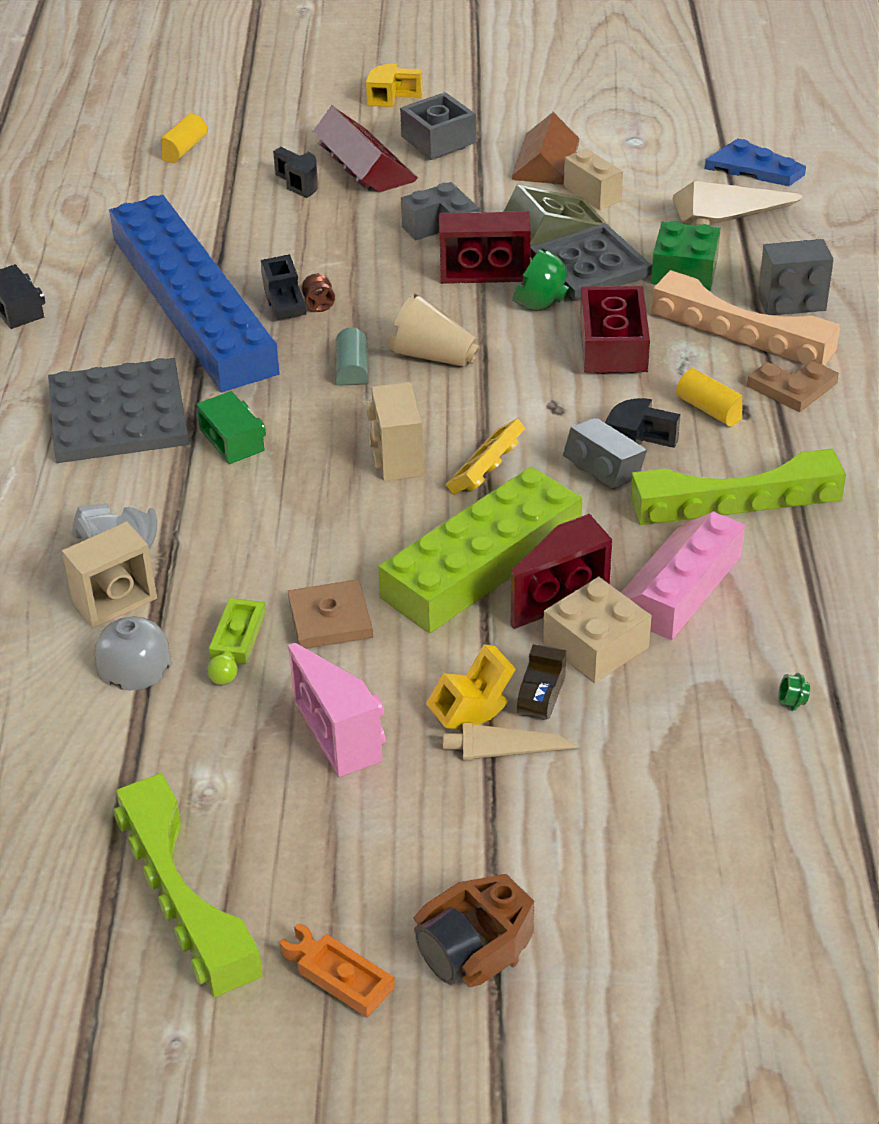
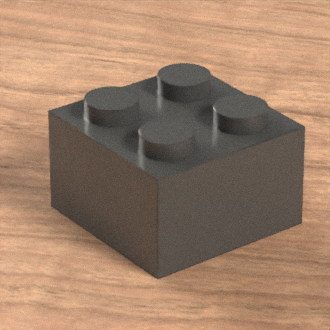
(438, 125)
(795, 277)

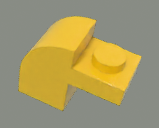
(389, 81)
(472, 696)

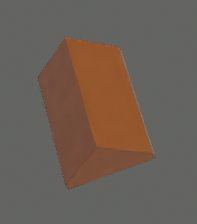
(545, 152)

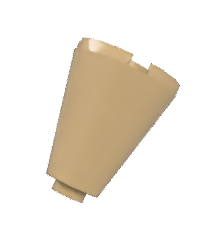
(431, 334)

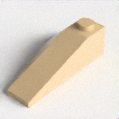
(717, 203)

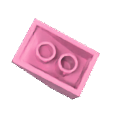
(337, 711)

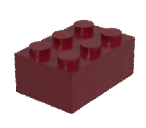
(484, 247)
(614, 329)

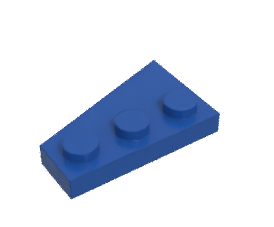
(745, 157)

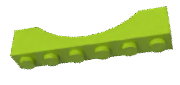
(675, 496)
(217, 940)

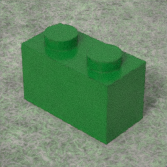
(231, 427)

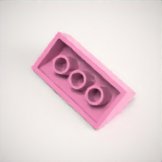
(686, 571)

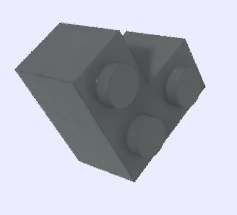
(422, 208)

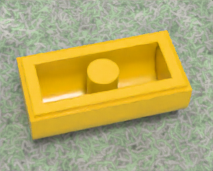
(183, 137)
(710, 396)

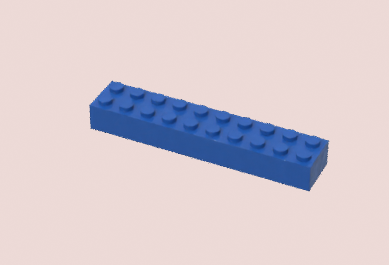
(194, 293)

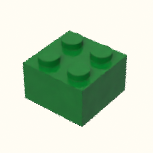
(687, 251)

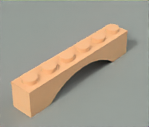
(794, 338)

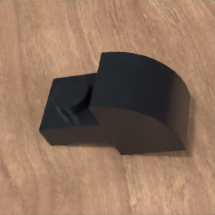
(297, 170)
(282, 287)

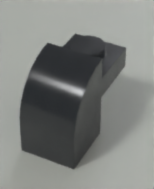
(641, 422)

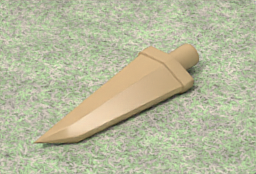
(489, 741)

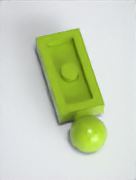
(234, 638)

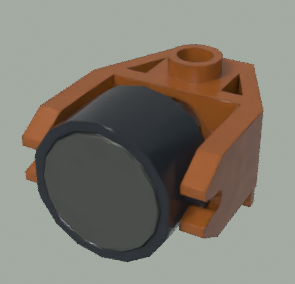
(449, 925)

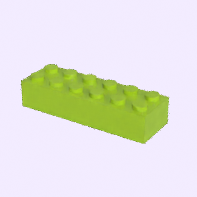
(475, 549)

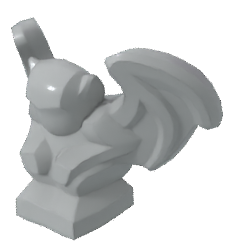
(97, 518)

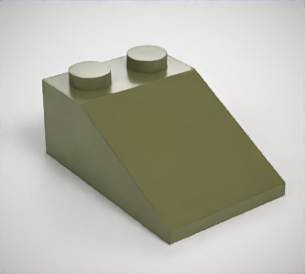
(552, 212)

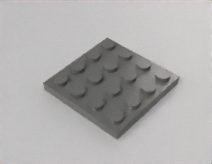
(116, 410)

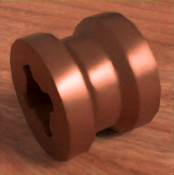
(321, 299)

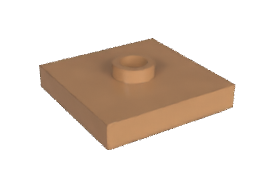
(330, 614)

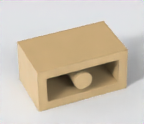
(593, 179)

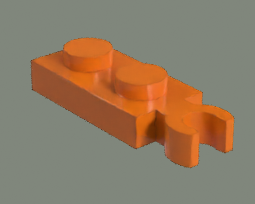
(339, 970)

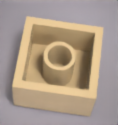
(395, 431)
(109, 574)
(597, 629)

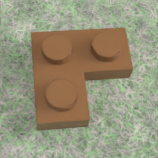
(796, 389)

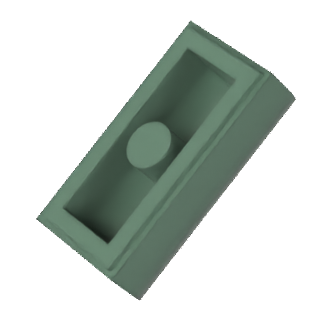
(351, 357)

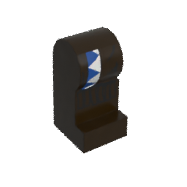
(542, 681)

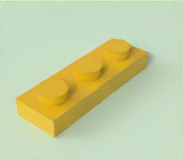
(486, 457)

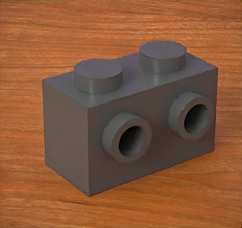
(604, 452)

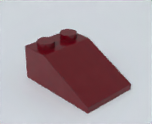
(558, 567)

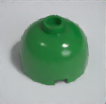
(542, 282)

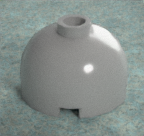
(132, 653)

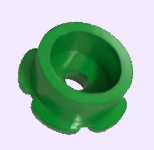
(793, 691)

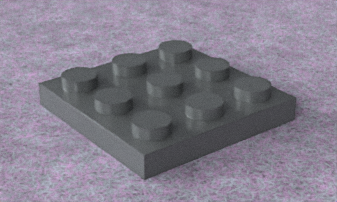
(596, 259)

